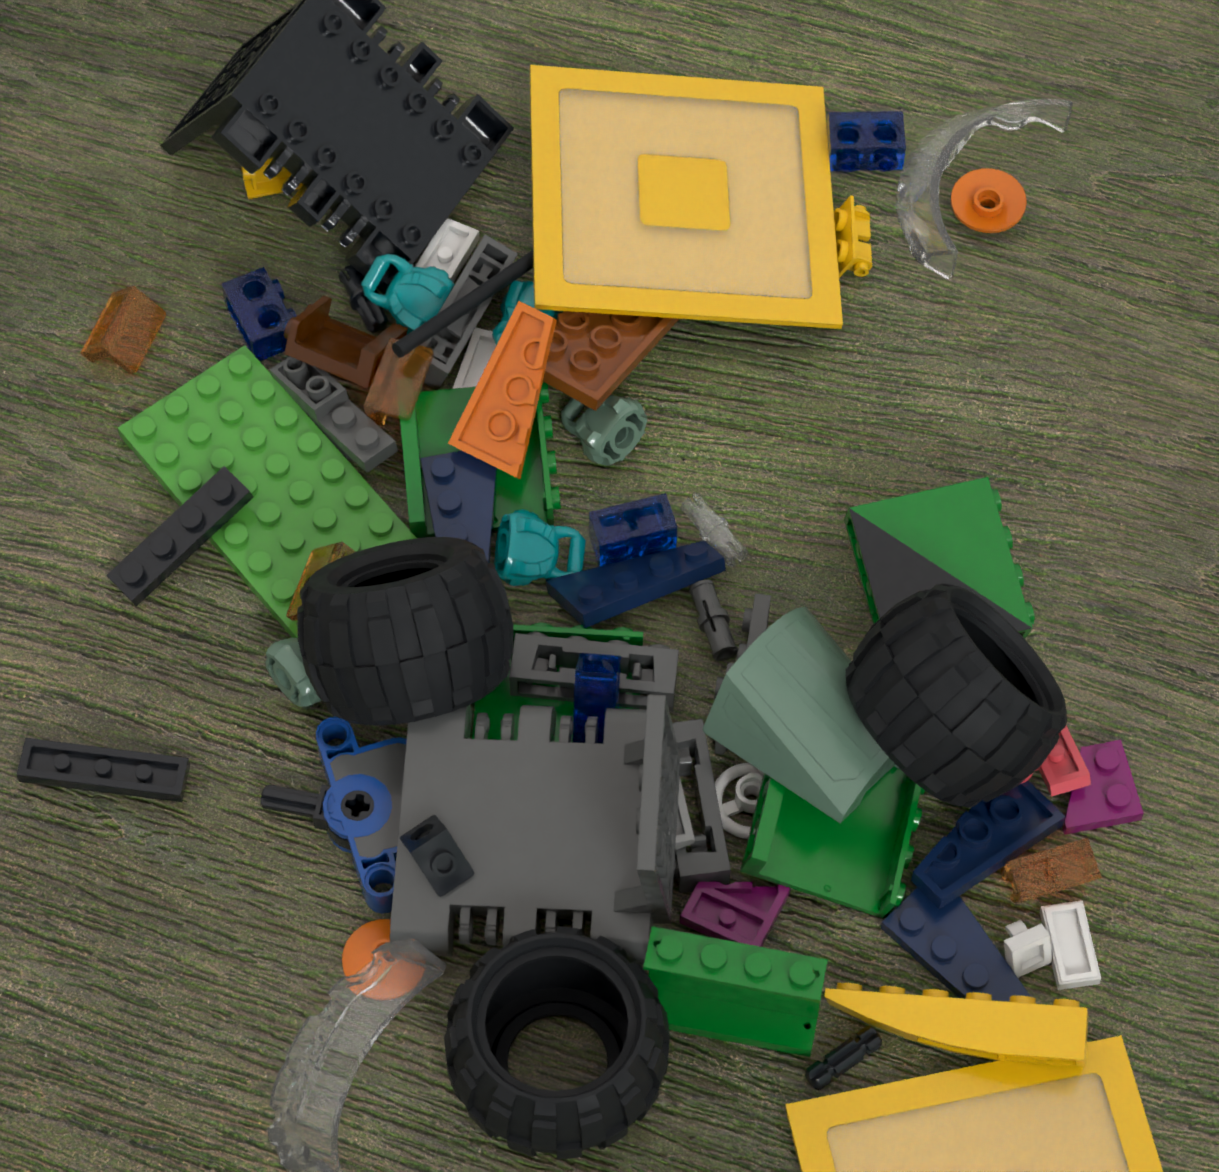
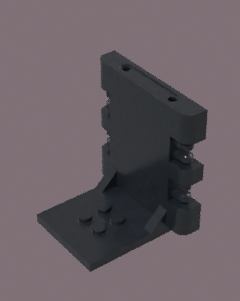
(348, 127)

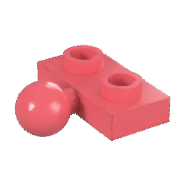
(1064, 767)

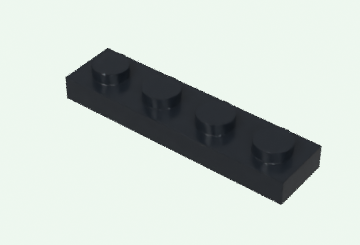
(180, 536)
(103, 769)

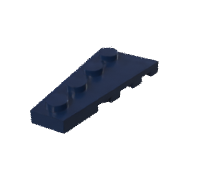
(461, 497)
(624, 585)
(985, 842)
(952, 947)

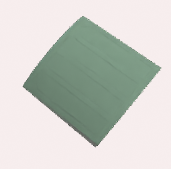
(793, 717)

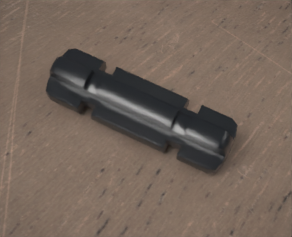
(843, 1057)

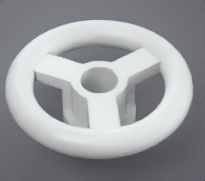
(745, 786)

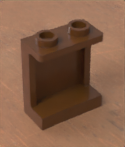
(336, 346)

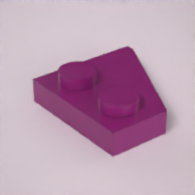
(1112, 791)
(734, 910)

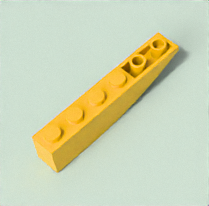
(974, 1025)

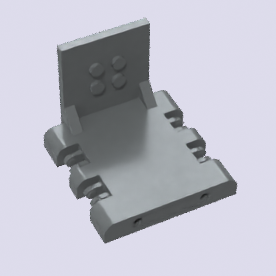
(543, 825)

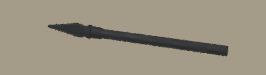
(463, 305)

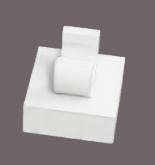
(1027, 948)

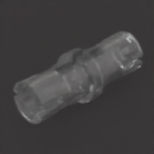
(714, 529)

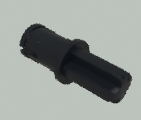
(371, 314)

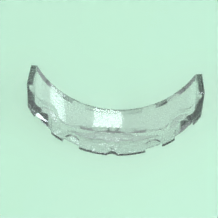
(921, 175)
(332, 1047)

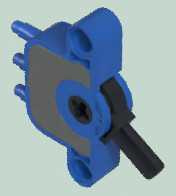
(358, 781)

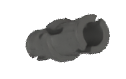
(713, 620)

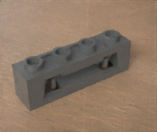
(447, 345)
(536, 654)
(698, 863)

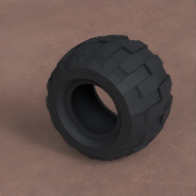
(405, 631)
(955, 696)
(547, 978)

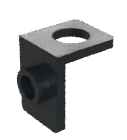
(437, 855)

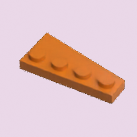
(506, 397)

